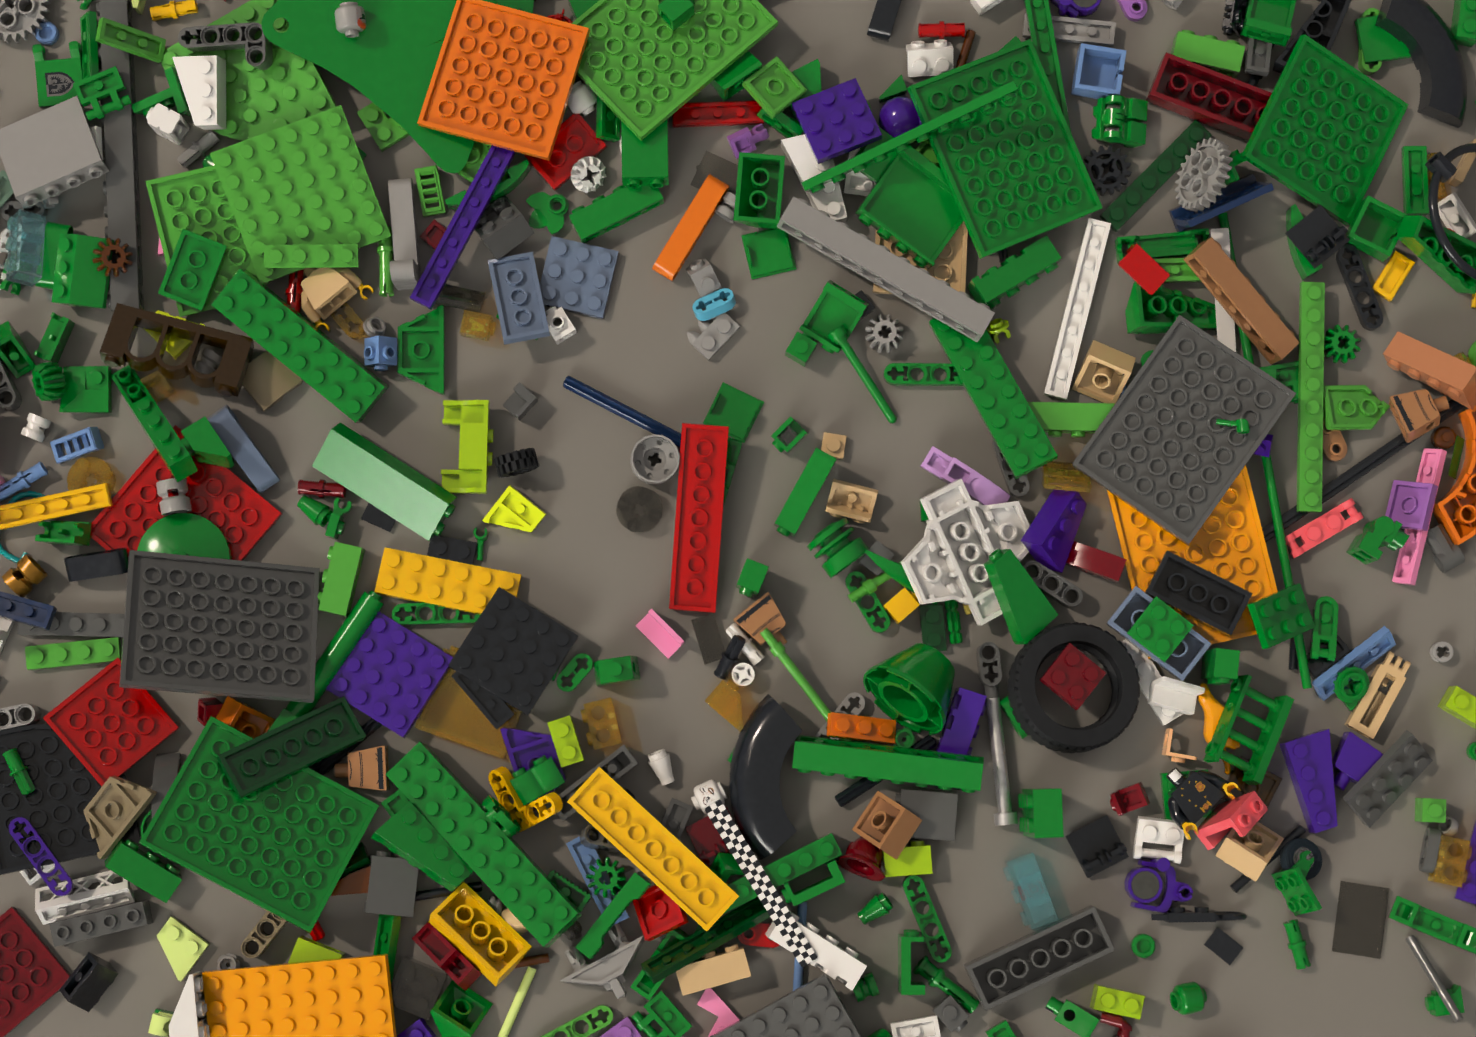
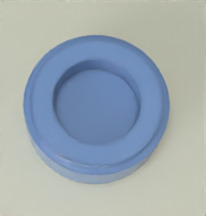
(48, 35)

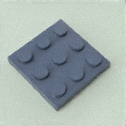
(578, 276)

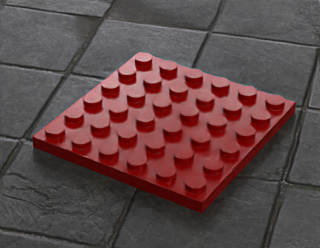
(213, 495)

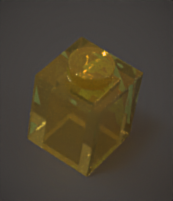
(477, 325)

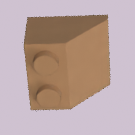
(887, 825)

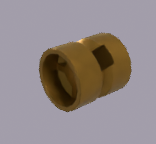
(24, 576)

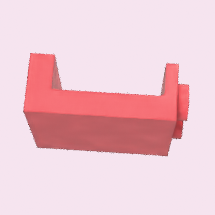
(1238, 813)

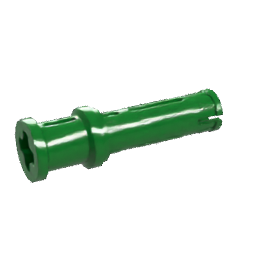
(937, 977)

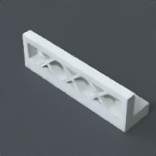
(83, 899)

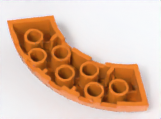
(1458, 507)

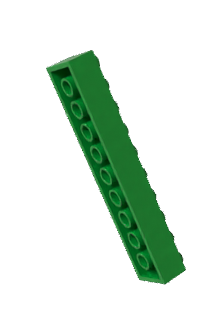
(483, 845)

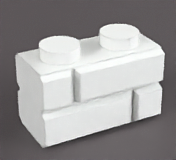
(167, 123)

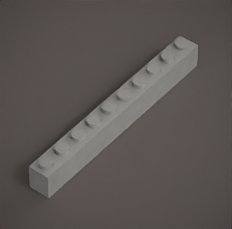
(885, 269)

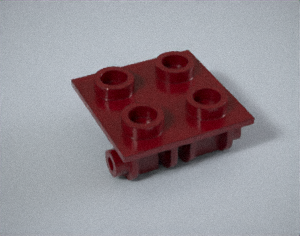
(707, 840)

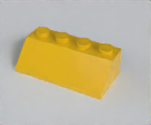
(479, 934)

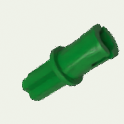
(19, 771)

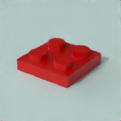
(658, 913)

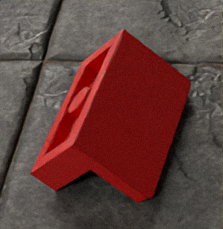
(1143, 269)

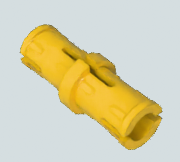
(173, 9)

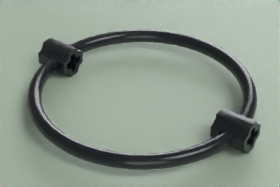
(1442, 171)

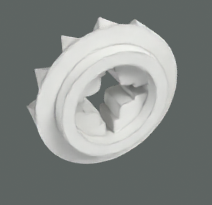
(579, 171)

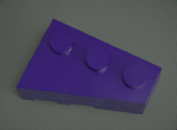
(1055, 529)
(962, 722)

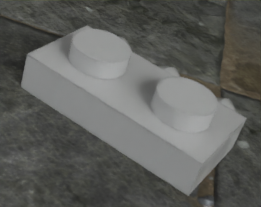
(713, 335)

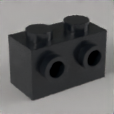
(88, 982)

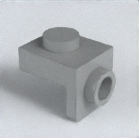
(703, 277)

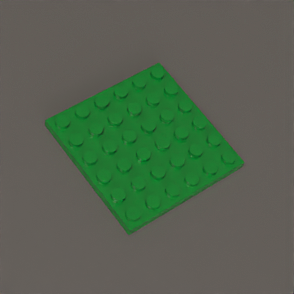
(1324, 130)

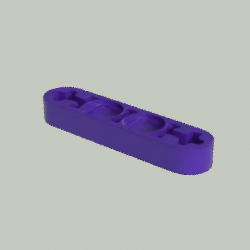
(38, 858)

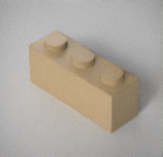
(714, 970)

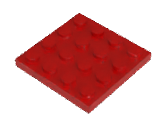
(110, 724)

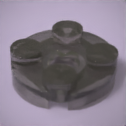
(635, 522)

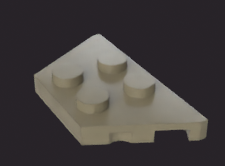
(115, 811)

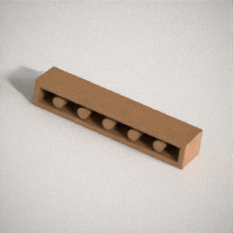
(1241, 300)

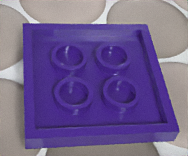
(837, 121)

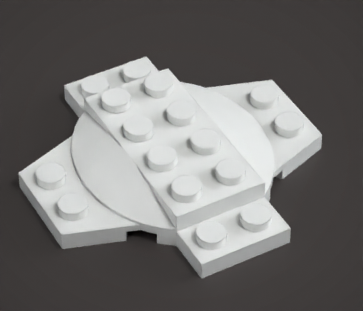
(958, 544)

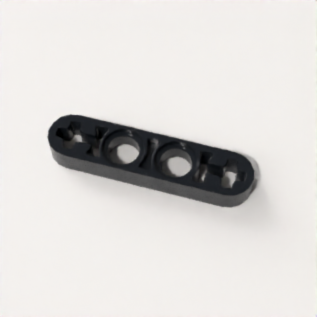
(1355, 288)

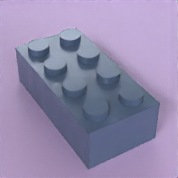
(1183, 657)

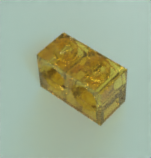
(608, 722)
(1456, 862)

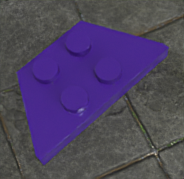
(528, 746)

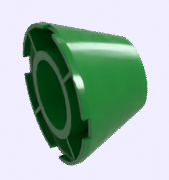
(913, 687)

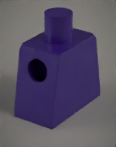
(1353, 759)

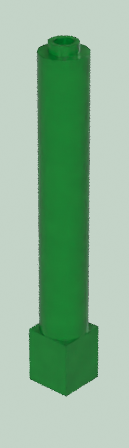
(335, 654)

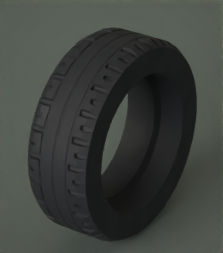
(1112, 656)

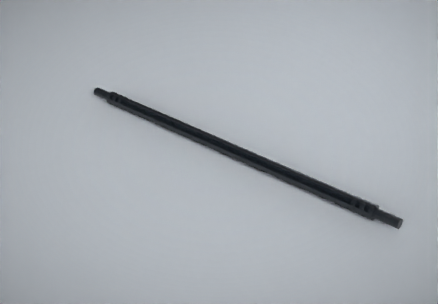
(1356, 472)

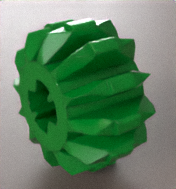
(1348, 348)
(48, 381)
(598, 874)

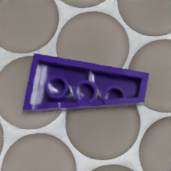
(1312, 777)

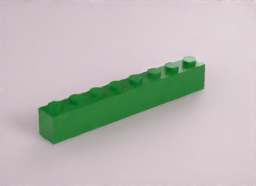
(888, 763)

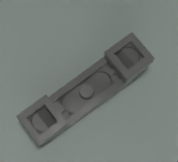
(165, 771)

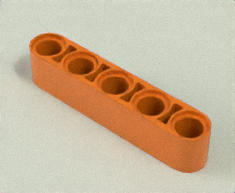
(690, 227)

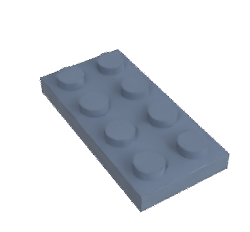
(518, 298)

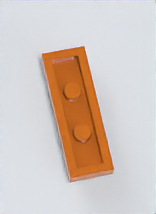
(861, 728)

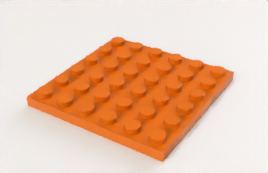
(504, 77)

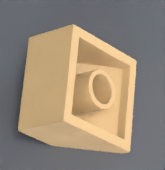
(1103, 373)
(1251, 852)

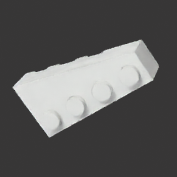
(830, 958)

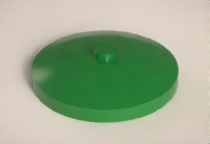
(186, 535)

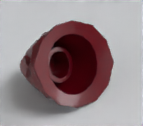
(863, 860)

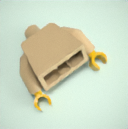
(327, 291)

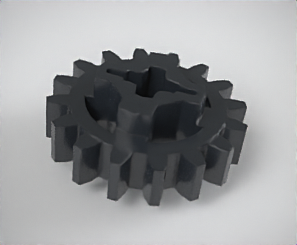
(1113, 175)

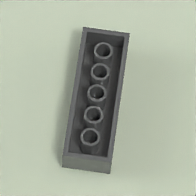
(1039, 957)

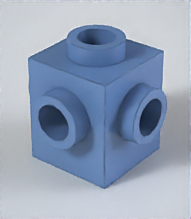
(380, 352)

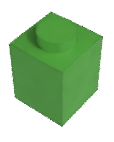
(1430, 810)

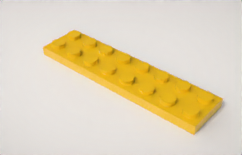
(653, 848)

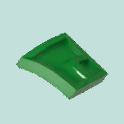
(87, 390)

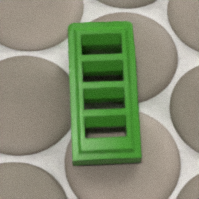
(427, 171)

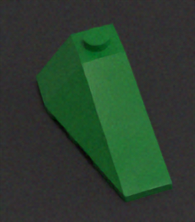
(1159, 311)

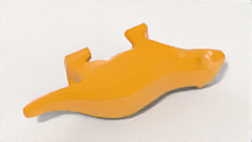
(1212, 713)

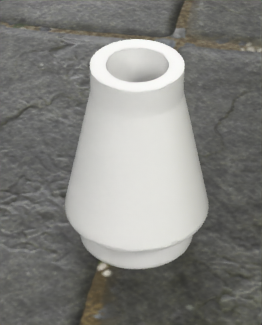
(661, 765)

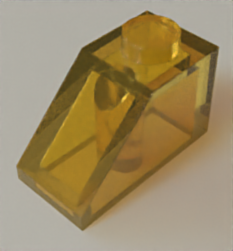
(727, 703)

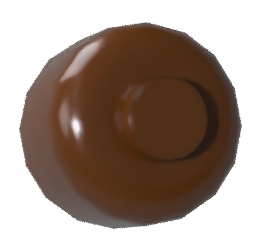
(1443, 438)

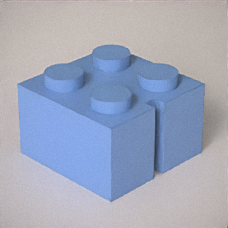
(1097, 71)

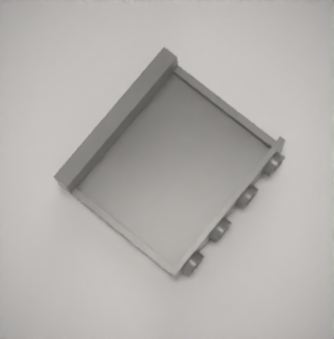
(50, 152)

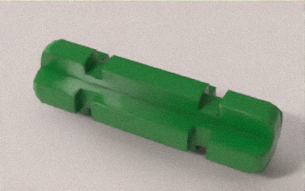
(953, 622)

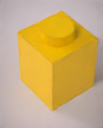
(901, 605)

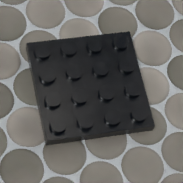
(513, 651)

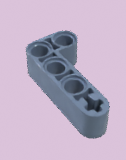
(243, 449)

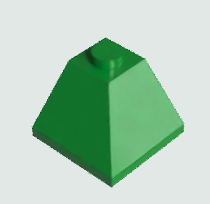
(459, 1011)

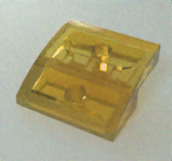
(1064, 477)

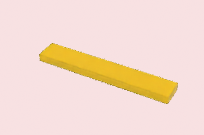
(55, 506)

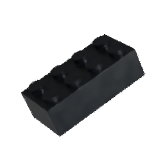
(1198, 593)

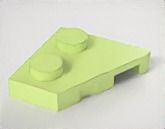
(181, 946)

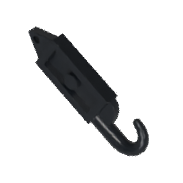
(1200, 914)

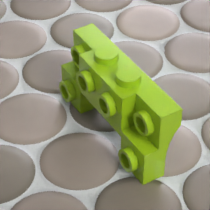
(473, 446)

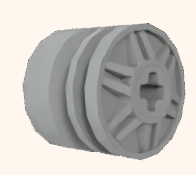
(666, 452)

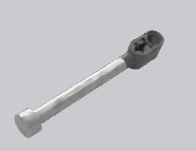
(1005, 815)

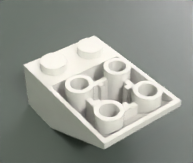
(190, 1013)

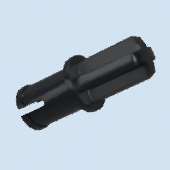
(729, 657)

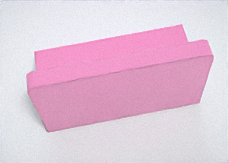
(660, 633)

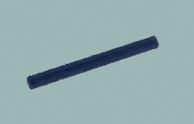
(621, 409)

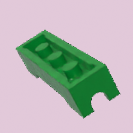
(1163, 245)
(594, 938)

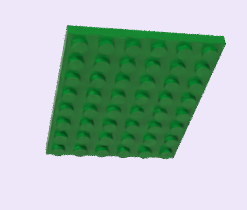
(1012, 165)
(270, 847)

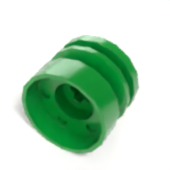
(837, 547)

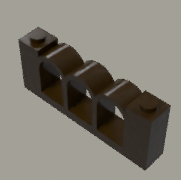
(123, 330)

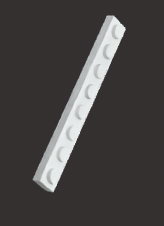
(1077, 309)

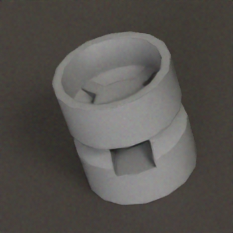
(173, 504)

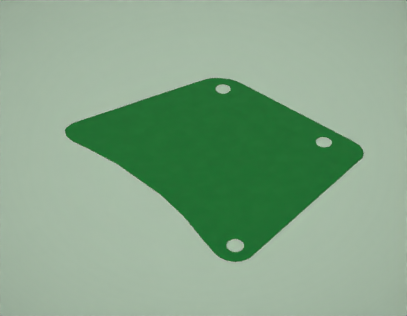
(383, 62)

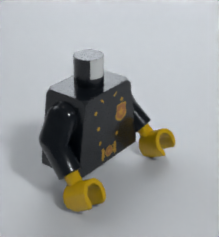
(1195, 796)

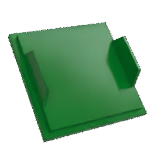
(768, 253)
(734, 410)

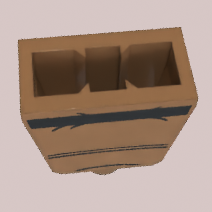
(1417, 412)
(762, 615)
(366, 769)

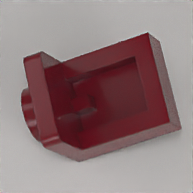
(1129, 799)

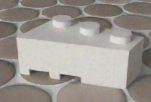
(204, 89)

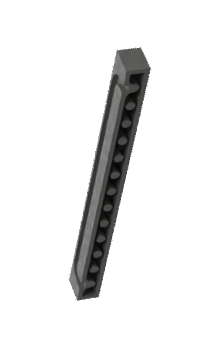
(122, 161)

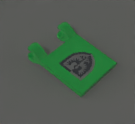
(57, 76)

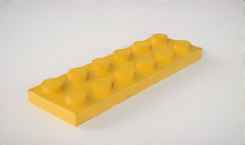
(441, 581)

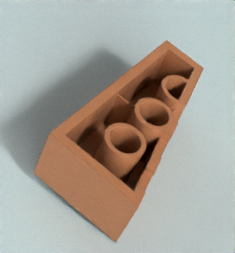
(1434, 368)

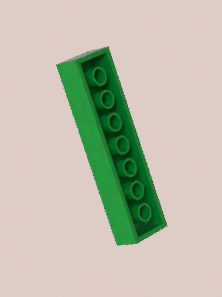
(300, 345)

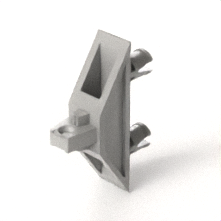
(608, 970)

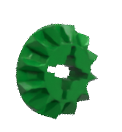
(1358, 688)

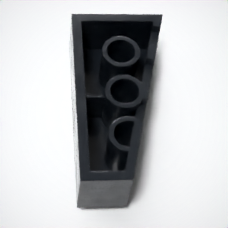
(1321, 27)

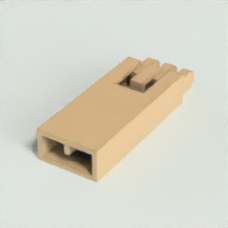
(1375, 705)

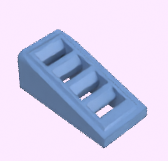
(91, 440)

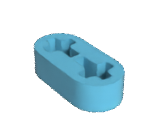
(714, 304)

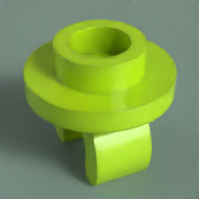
(996, 327)

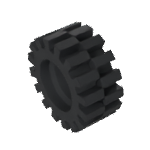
(516, 462)

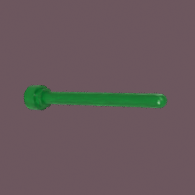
(839, 337)

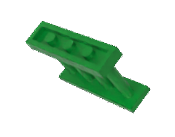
(1270, 730)

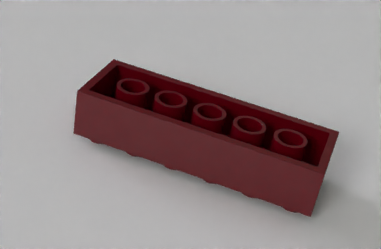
(1207, 96)

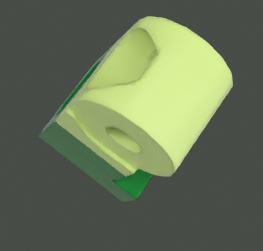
(160, 1022)

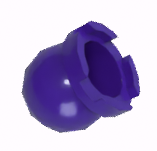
(898, 116)

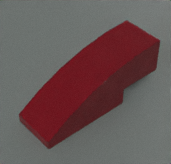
(1095, 562)
(446, 956)

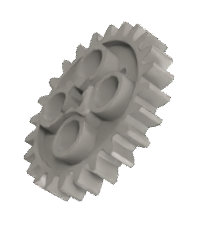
(23, 21)
(1203, 175)

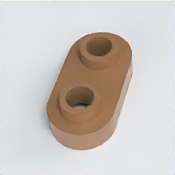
(1331, 438)

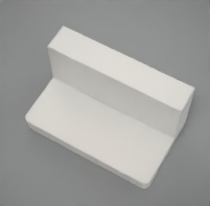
(1174, 695)

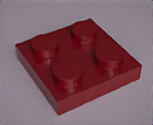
(1072, 676)

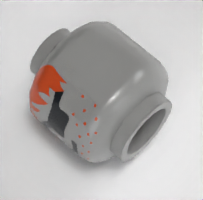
(350, 19)

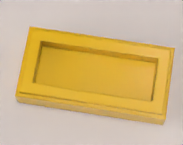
(1392, 276)

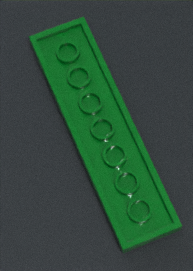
(997, 399)

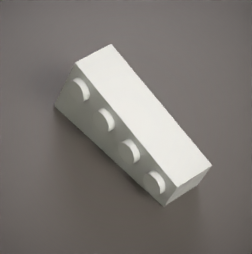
(805, 166)

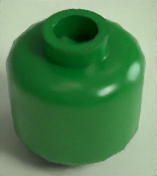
(1188, 998)

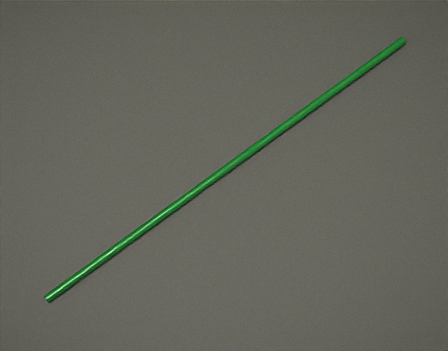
(1274, 501)

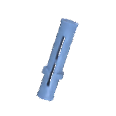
(22, 480)

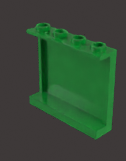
(912, 207)

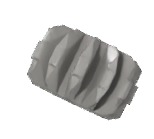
(880, 341)

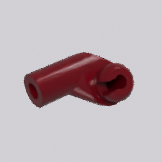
(1117, 1021)

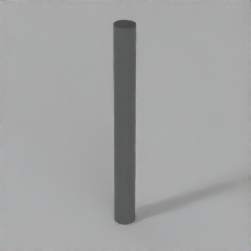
(1434, 978)

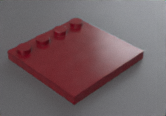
(27, 971)

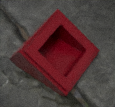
(206, 708)

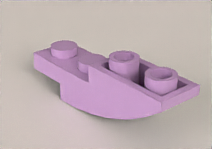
(951, 469)

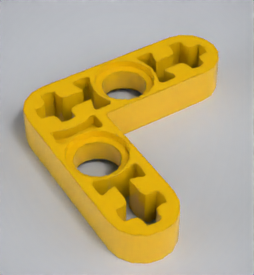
(524, 812)

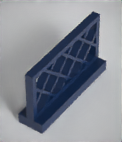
(1232, 196)

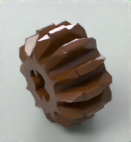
(117, 250)

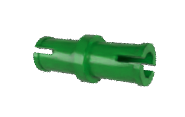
(1297, 944)

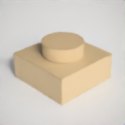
(834, 444)

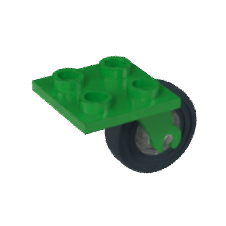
(1299, 862)

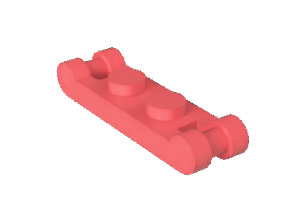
(1322, 528)

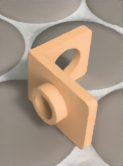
(1180, 758)

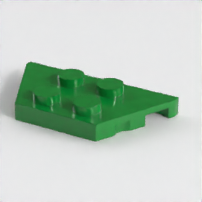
(423, 350)

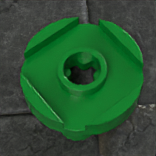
(499, 814)

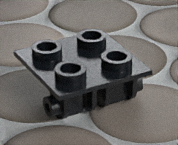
(1234, 17)
(1318, 236)
(1097, 846)

